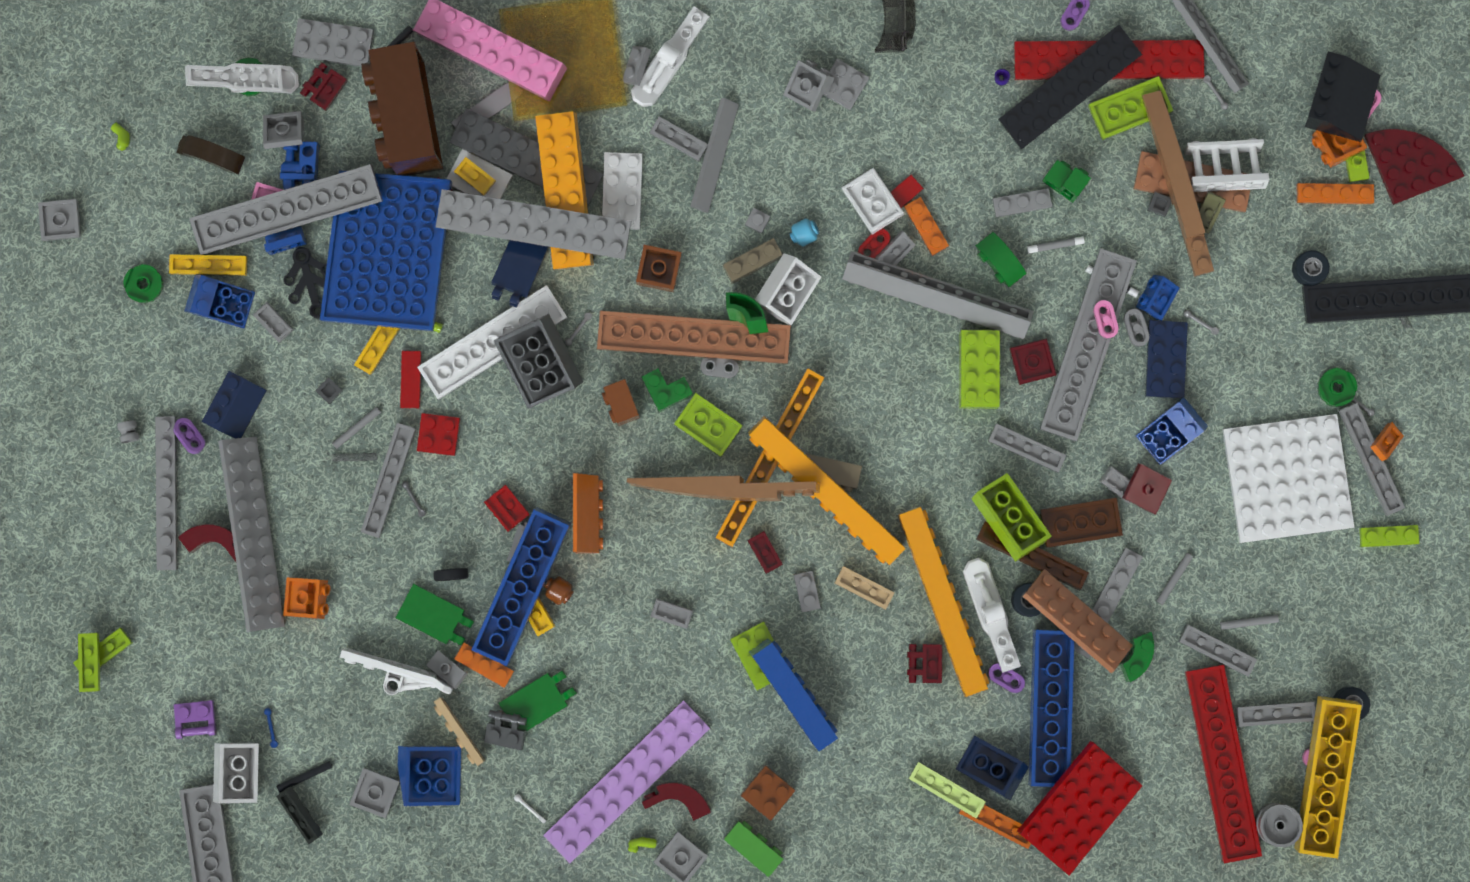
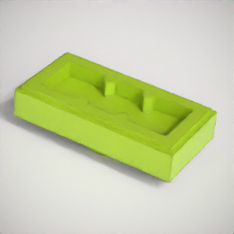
(1357, 167)

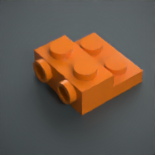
(1336, 148)
(306, 598)

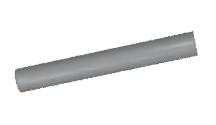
(355, 428)
(1174, 579)
(1249, 622)

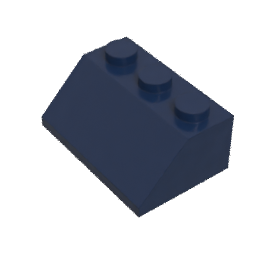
(234, 405)

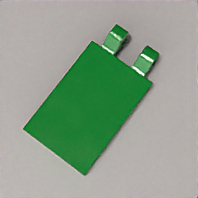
(433, 615)
(538, 700)

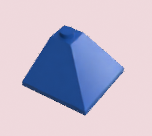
(430, 775)

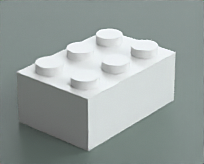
(787, 289)
(235, 772)

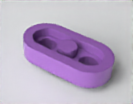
(1074, 13)
(191, 435)
(1005, 679)

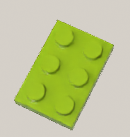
(708, 425)
(743, 644)

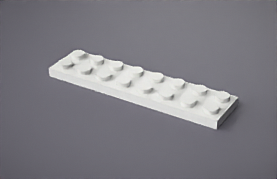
(478, 351)

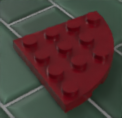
(1410, 163)

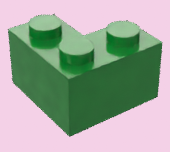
(1066, 181)
(666, 395)

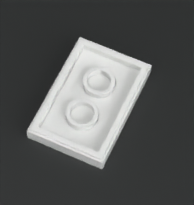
(501, 176)
(872, 201)

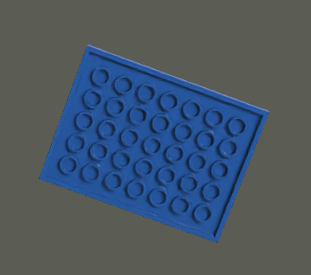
(387, 257)

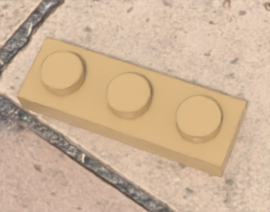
(864, 587)

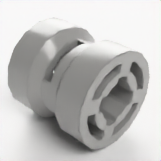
(128, 431)

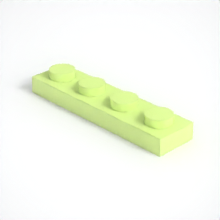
(947, 790)

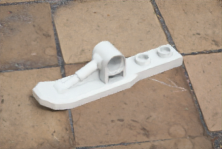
(668, 59)
(244, 77)
(991, 612)
(404, 675)

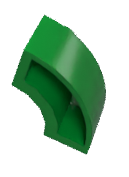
(1000, 259)
(746, 311)
(1139, 657)

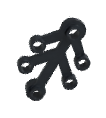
(307, 279)

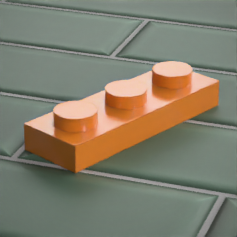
(926, 226)
(485, 666)

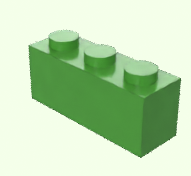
(754, 847)

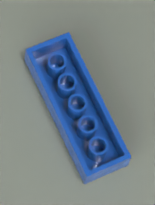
(791, 691)

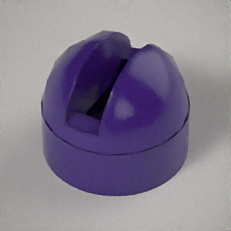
(1006, 76)

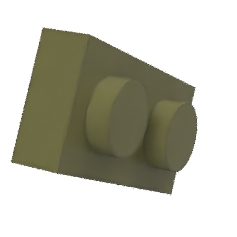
(1210, 210)

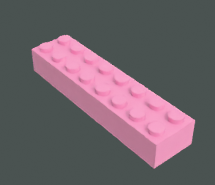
(490, 49)

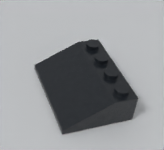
(1343, 97)

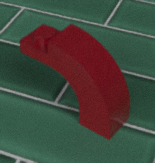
(203, 534)
(682, 792)

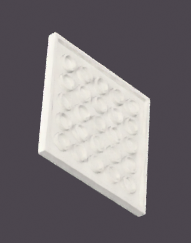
(1288, 478)

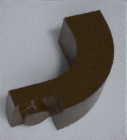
(210, 153)

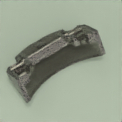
(898, 26)

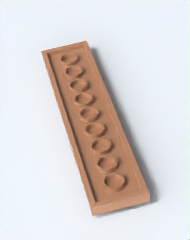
(691, 337)

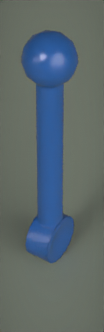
(274, 743)

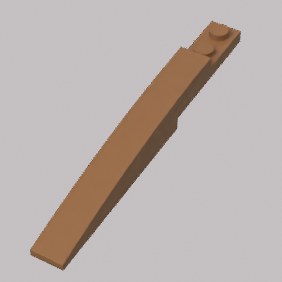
(1178, 183)
(725, 487)

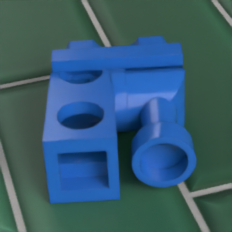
(303, 170)

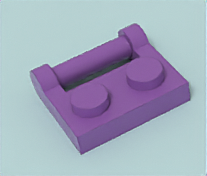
(192, 713)

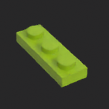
(1389, 536)
(112, 646)
(89, 662)

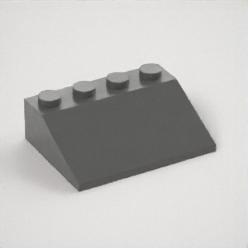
(538, 361)

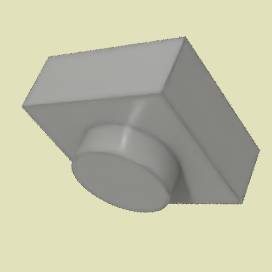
(757, 220)

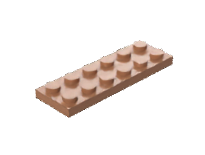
(1151, 179)
(1077, 621)

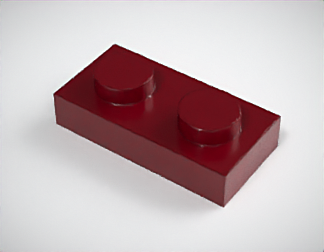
(765, 552)

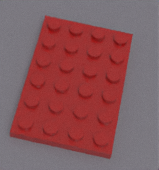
(1079, 808)

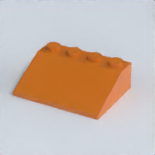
(586, 513)

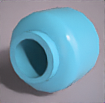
(804, 232)

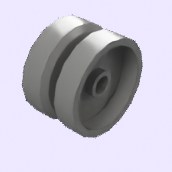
(1288, 818)

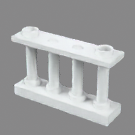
(1223, 182)

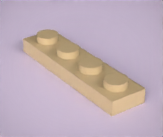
(454, 725)

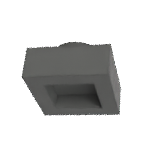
(1159, 204)
(329, 390)

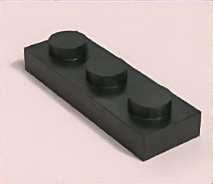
(299, 815)

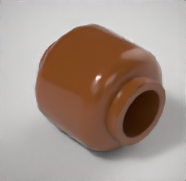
(558, 590)

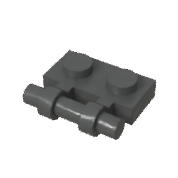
(504, 735)

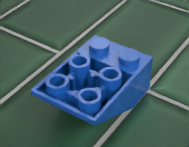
(219, 301)
(1172, 431)

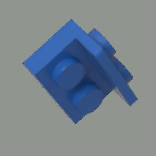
(285, 240)
(1157, 296)

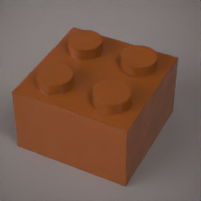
(659, 268)
(621, 403)
(767, 792)

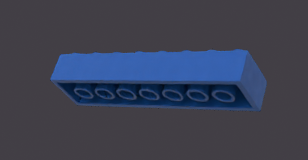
(521, 586)
(1050, 707)

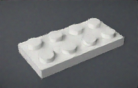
(622, 187)

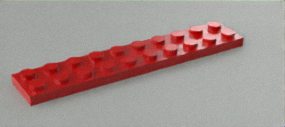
(1159, 58)
(1223, 764)

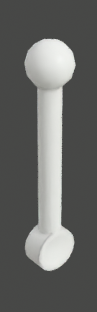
(518, 798)

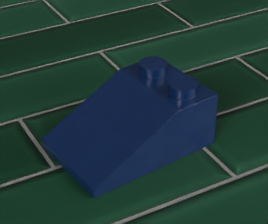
(992, 767)

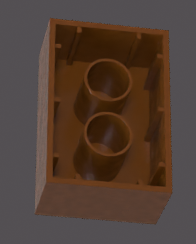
(402, 110)

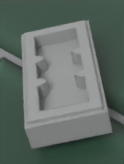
(273, 322)
(1115, 482)
(671, 613)
(447, 669)

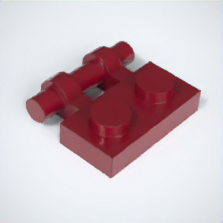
(327, 90)
(931, 663)

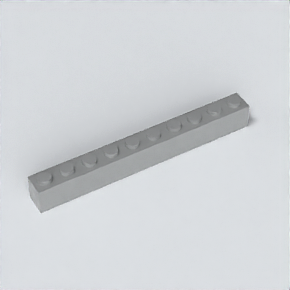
(937, 295)

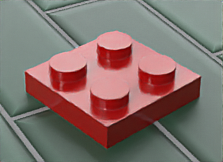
(438, 434)

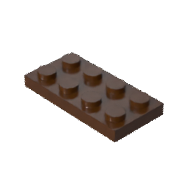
(1082, 522)

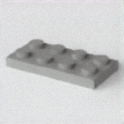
(332, 42)

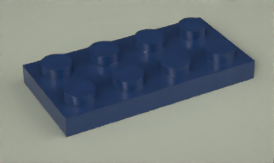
(1166, 359)

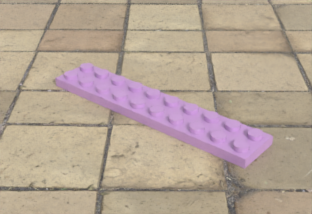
(626, 781)

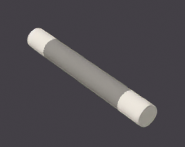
(1055, 245)

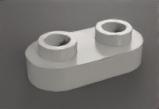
(1137, 327)
(719, 367)

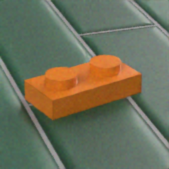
(1387, 441)

